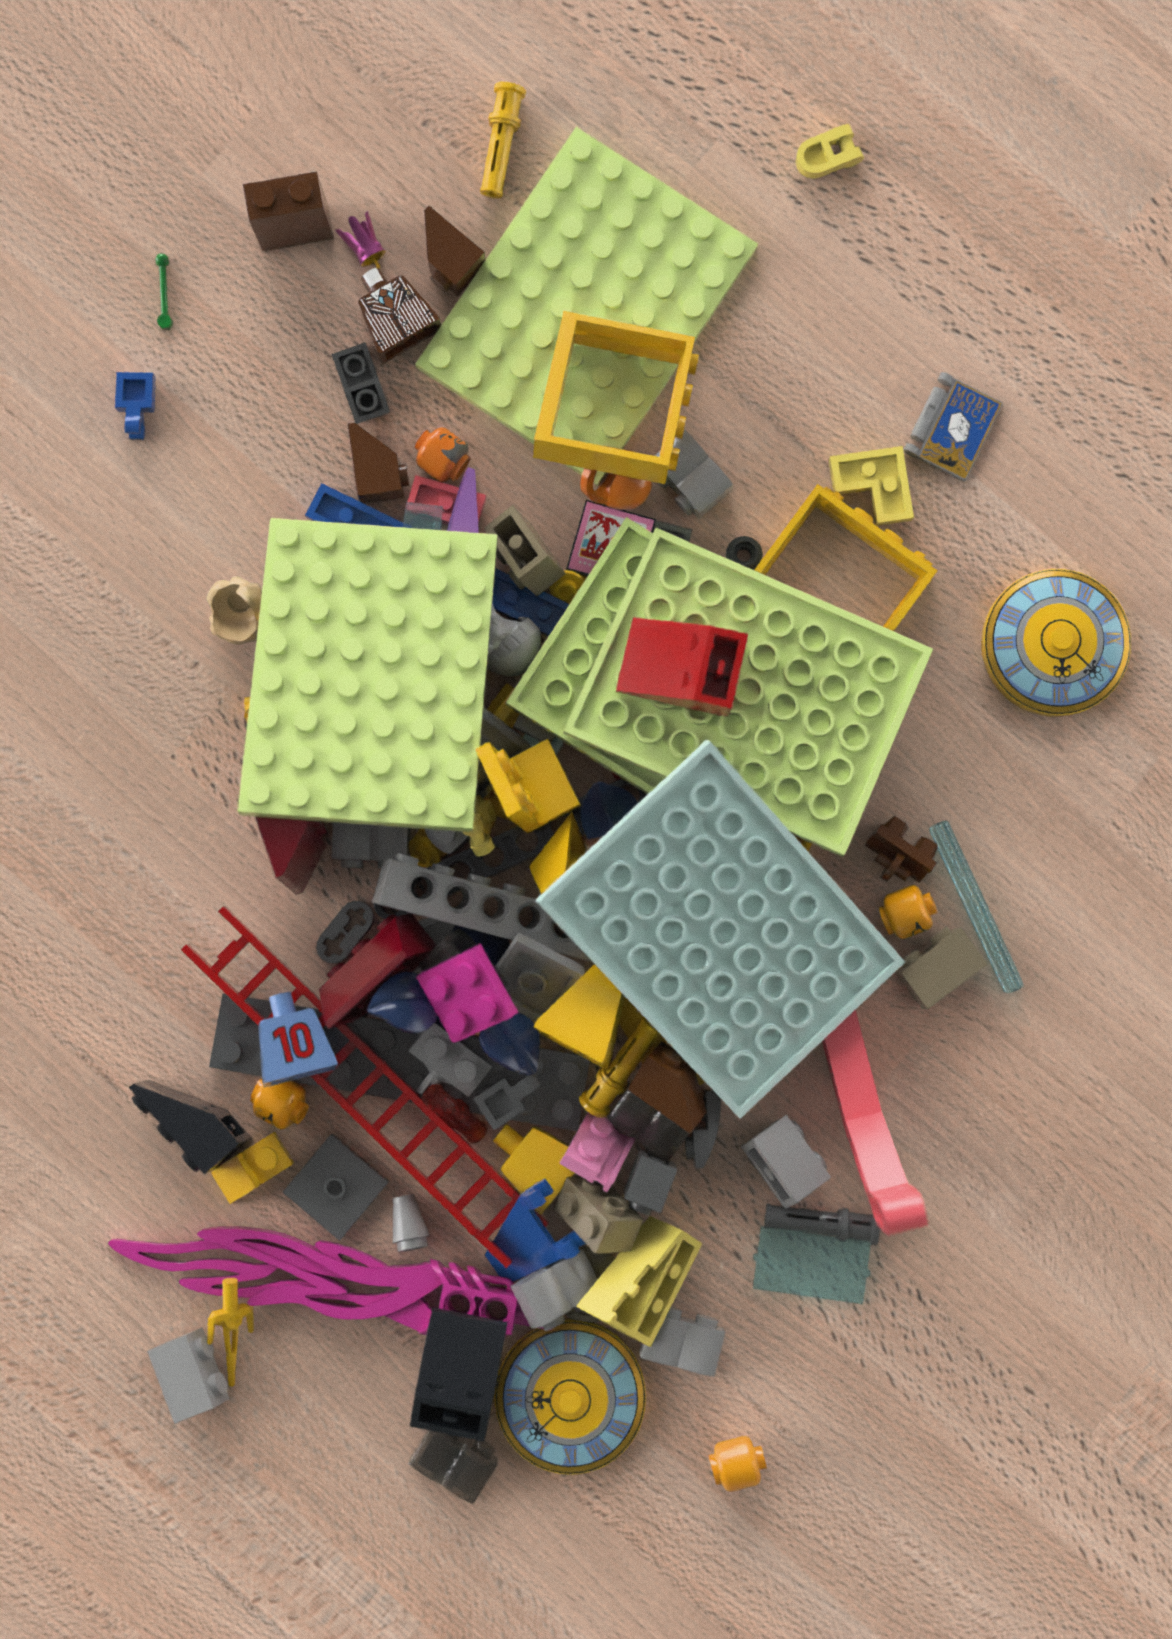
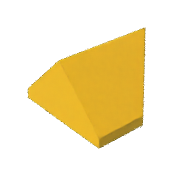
(558, 854)

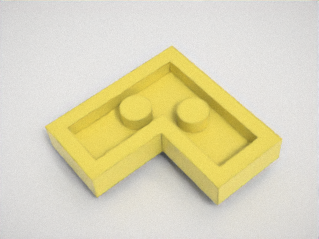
(881, 473)

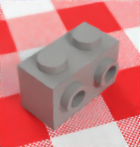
(786, 1161)
(189, 1375)

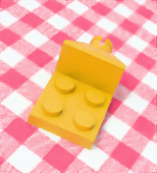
(529, 784)

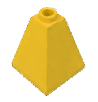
(586, 1018)

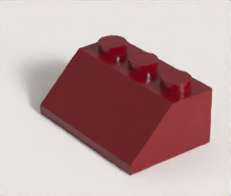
(293, 848)
(353, 984)

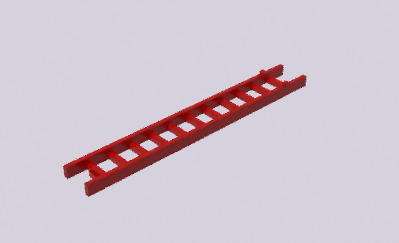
(347, 1104)

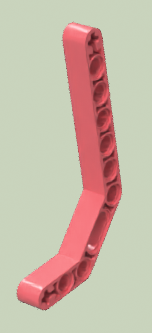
(892, 1199)

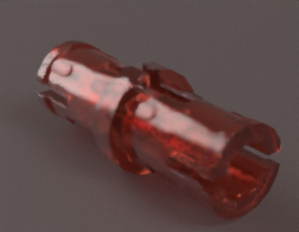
(454, 1113)

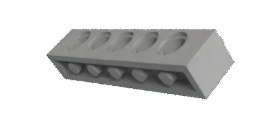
(395, 892)

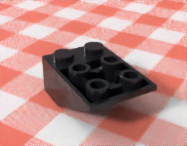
(199, 1127)
(458, 1374)

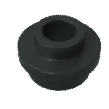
(745, 543)

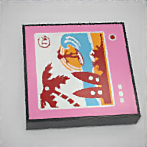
(596, 531)

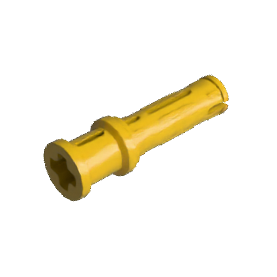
(504, 123)
(614, 1079)

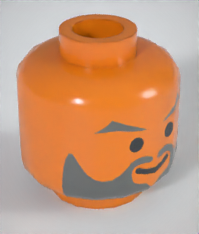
(442, 454)

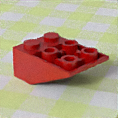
(683, 664)

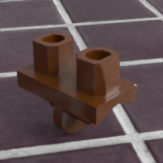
(898, 855)

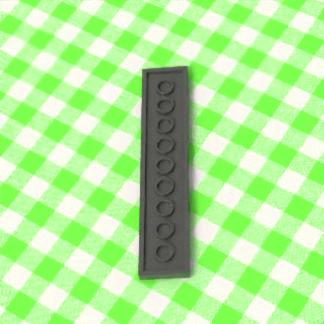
(552, 1104)

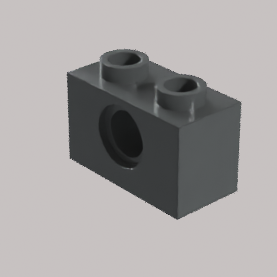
(649, 1182)

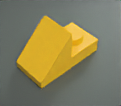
(252, 1167)

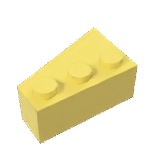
(644, 1282)

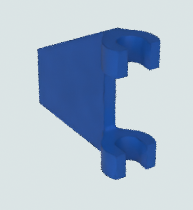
(528, 1240)

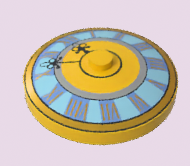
(1056, 642)
(570, 1397)

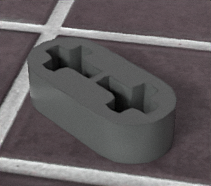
(338, 926)

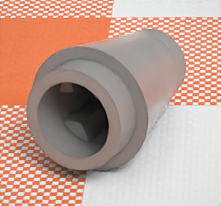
(408, 1224)

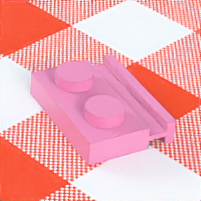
(597, 1151)

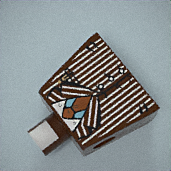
(395, 314)

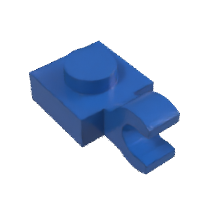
(135, 396)

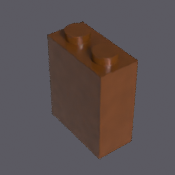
(288, 211)

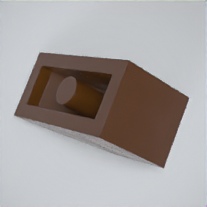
(450, 254)
(376, 468)
(670, 1087)

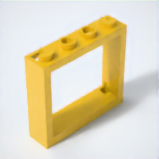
(628, 340)
(861, 525)

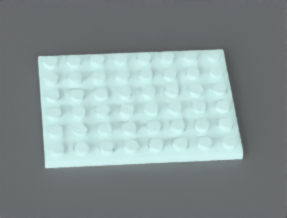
(721, 929)

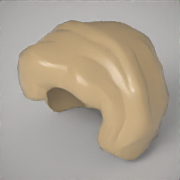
(235, 610)

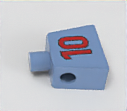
(292, 1043)

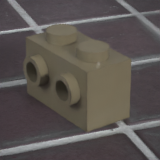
(524, 552)
(940, 967)
(598, 1216)

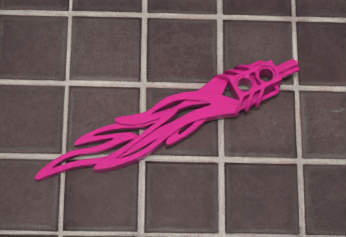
(314, 1262)

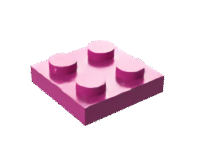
(467, 994)

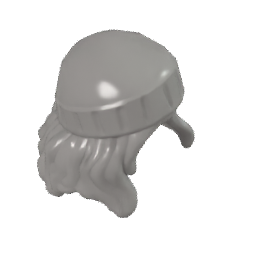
(512, 644)

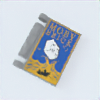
(953, 427)

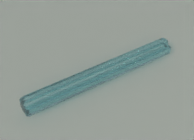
(976, 907)

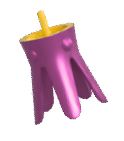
(366, 246)

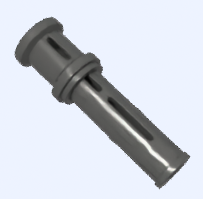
(841, 1224)

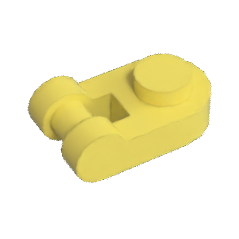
(816, 156)
(481, 841)

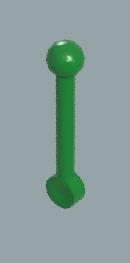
(164, 320)

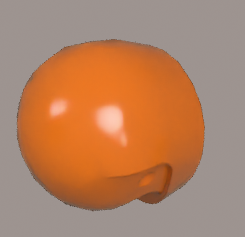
(616, 491)

